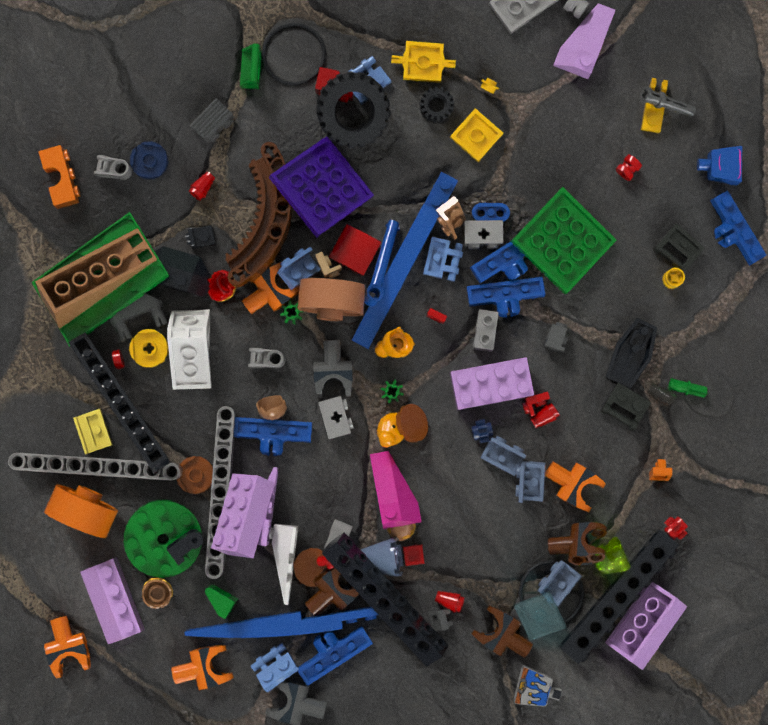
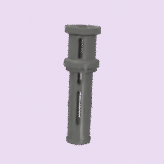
(660, 100)

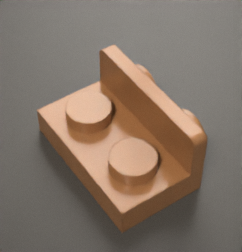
(450, 217)

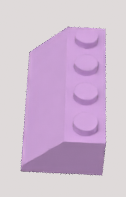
(112, 601)
(646, 625)

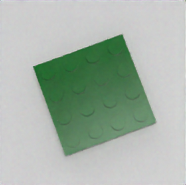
(563, 240)

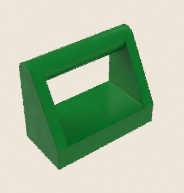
(251, 67)
(221, 600)

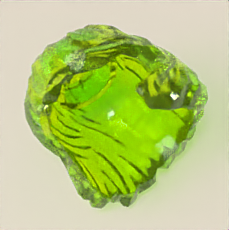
(615, 558)

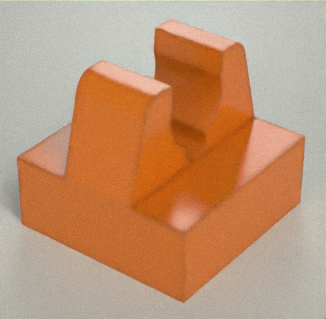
(660, 472)

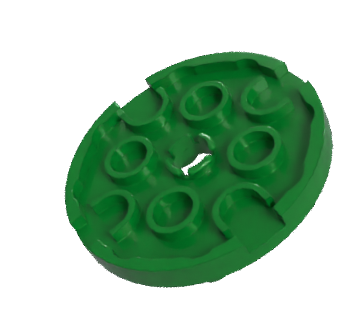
(142, 533)

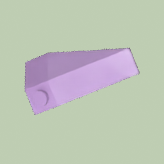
(583, 46)

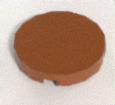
(412, 423)
(199, 479)
(306, 566)

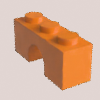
(65, 192)

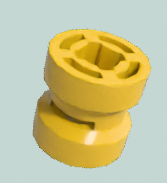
(673, 278)

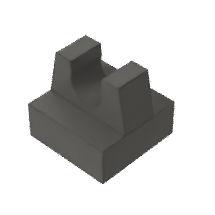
(438, 619)

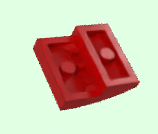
(354, 249)

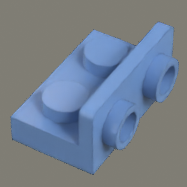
(298, 268)

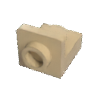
(324, 263)

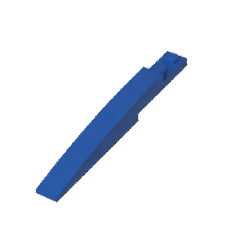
(405, 259)
(283, 624)

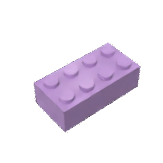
(491, 383)
(243, 515)

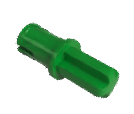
(687, 388)

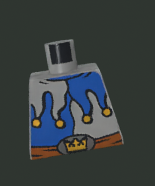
(534, 688)

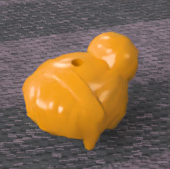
(402, 340)
(386, 433)

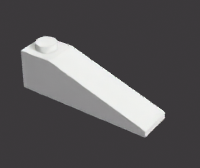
(284, 547)

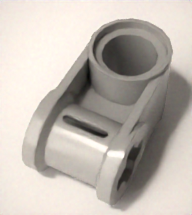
(108, 168)
(262, 358)
(337, 529)

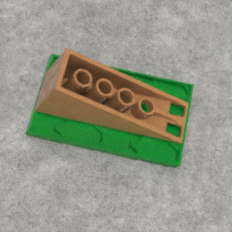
(100, 278)

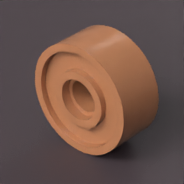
(331, 298)

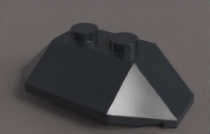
(185, 272)

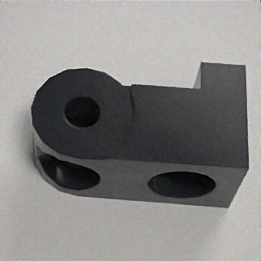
(190, 540)

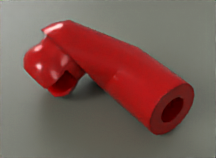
(322, 561)

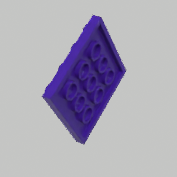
(321, 186)

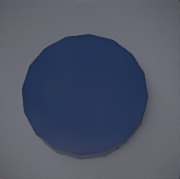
(149, 160)

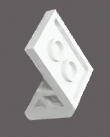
(189, 349)

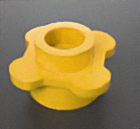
(489, 85)

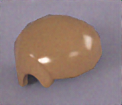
(271, 407)

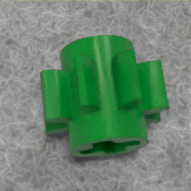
(292, 318)
(393, 386)

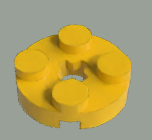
(157, 355)

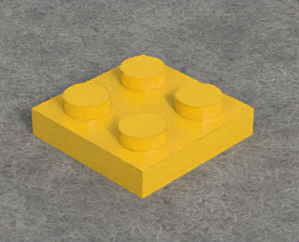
(476, 135)

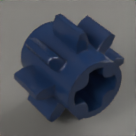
(482, 431)

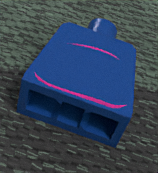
(723, 165)

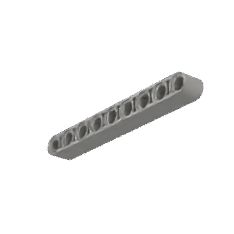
(86, 466)
(215, 501)

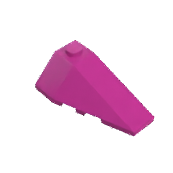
(394, 496)

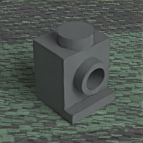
(556, 337)

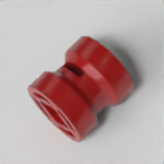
(628, 167)

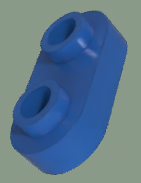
(490, 211)

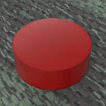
(118, 359)

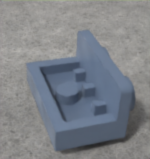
(502, 455)
(531, 481)
(560, 581)

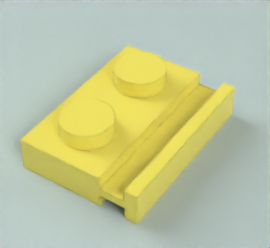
(93, 431)

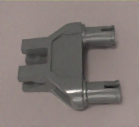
(140, 306)

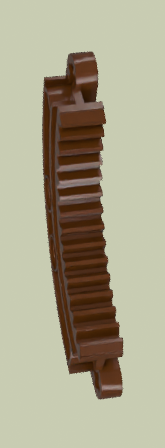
(261, 247)

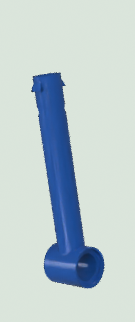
(382, 263)

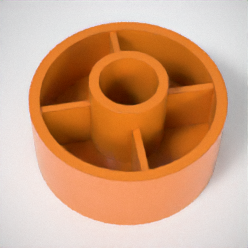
(81, 510)

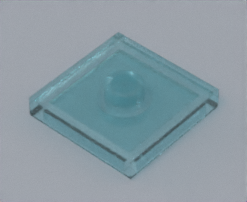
(540, 616)

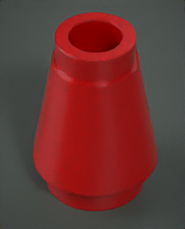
(201, 186)
(545, 415)
(450, 600)

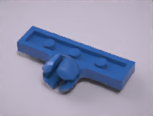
(736, 229)
(505, 259)
(506, 294)
(272, 432)
(333, 653)

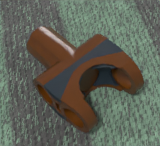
(579, 543)
(330, 592)
(504, 635)

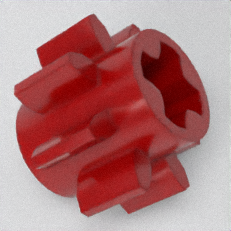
(675, 528)

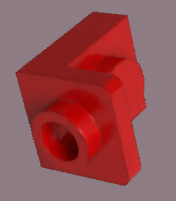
(538, 400)

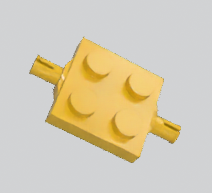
(423, 61)

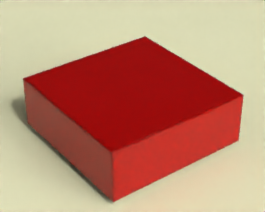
(436, 316)
(413, 555)

